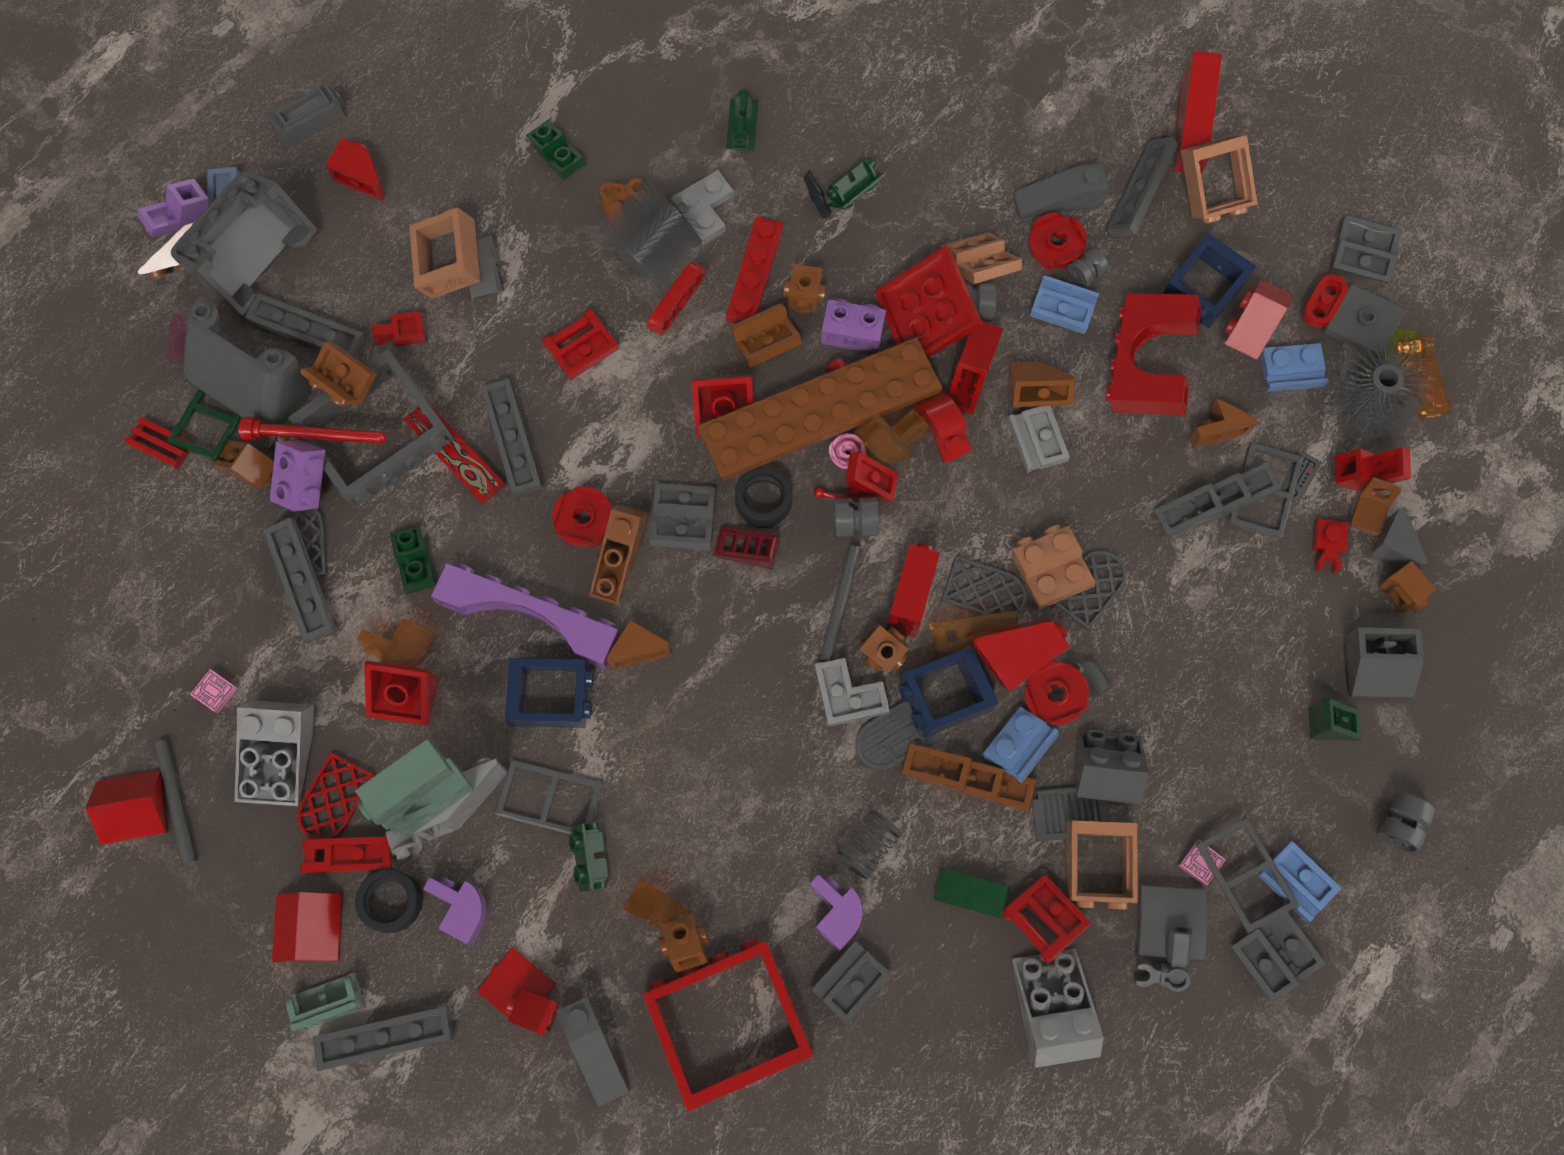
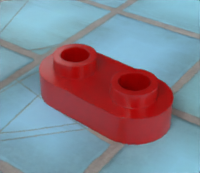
(1324, 303)

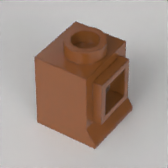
(1408, 588)

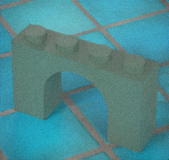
(413, 790)

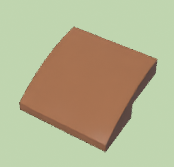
(983, 257)

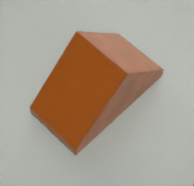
(636, 646)

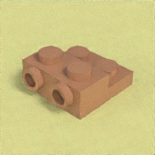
(1052, 566)

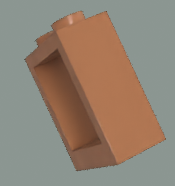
(1242, 173)
(455, 275)
(1128, 832)

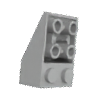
(272, 752)
(484, 778)
(1057, 1009)

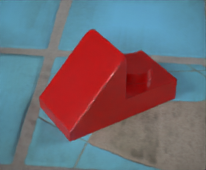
(870, 478)

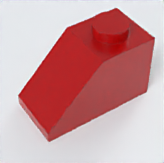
(354, 168)
(532, 1012)

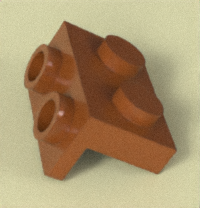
(765, 335)
(340, 375)

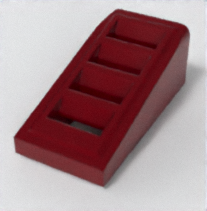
(748, 536)

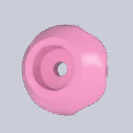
(841, 444)

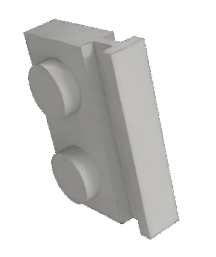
(1038, 438)

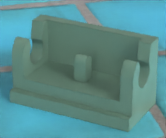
(324, 1003)

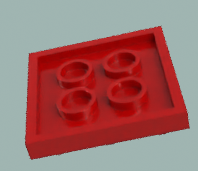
(930, 304)

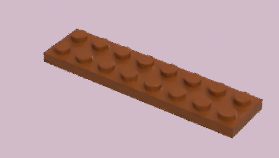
(819, 409)

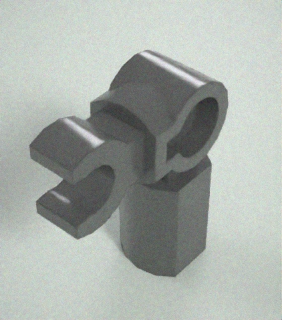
(1174, 972)

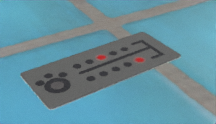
(1308, 470)

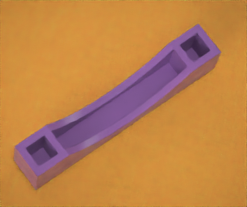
(469, 593)

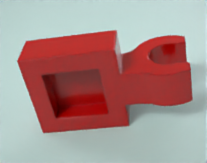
(404, 329)

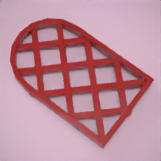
(309, 795)

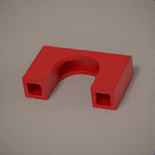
(1143, 319)

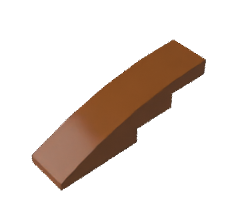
(968, 777)

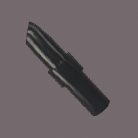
(817, 195)

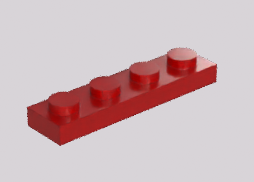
(755, 269)

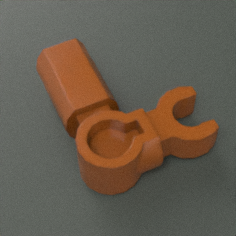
(612, 196)

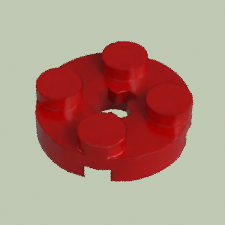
(1051, 255)
(574, 503)
(1074, 701)

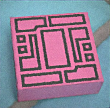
(214, 691)
(1196, 866)

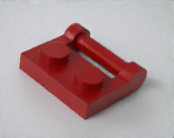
(584, 350)
(1054, 911)

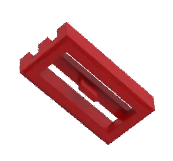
(138, 432)

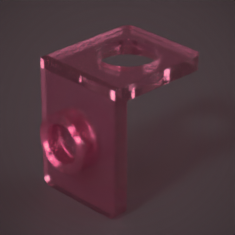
(176, 338)

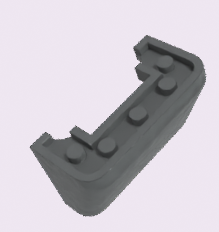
(241, 238)
(248, 386)

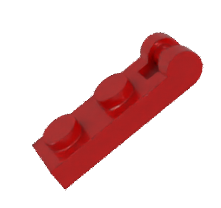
(346, 855)

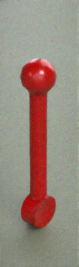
(819, 492)

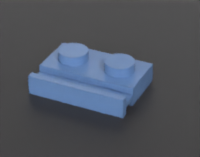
(1064, 304)
(1293, 367)
(1020, 744)
(1305, 880)

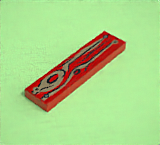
(460, 459)

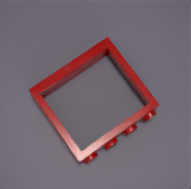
(693, 975)

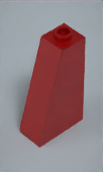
(1197, 104)

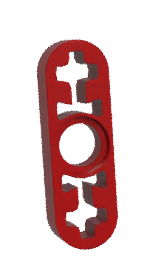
(676, 298)

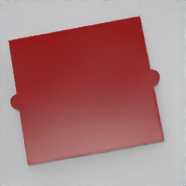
(510, 977)

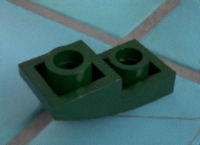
(555, 149)
(413, 559)
(972, 893)

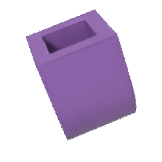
(183, 206)
(467, 910)
(844, 916)

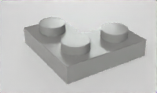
(700, 201)
(844, 703)

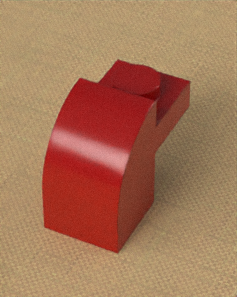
(945, 425)
(1358, 466)

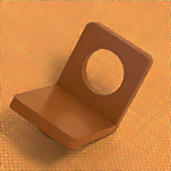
(1373, 508)

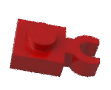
(1330, 540)

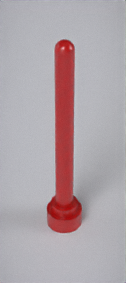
(252, 429)

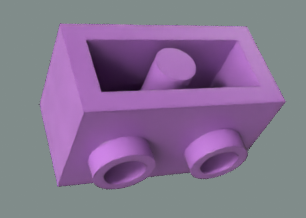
(853, 326)
(297, 475)

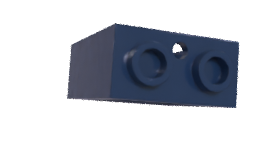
(1222, 260)
(975, 679)
(516, 693)

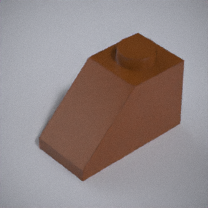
(1039, 385)
(245, 464)

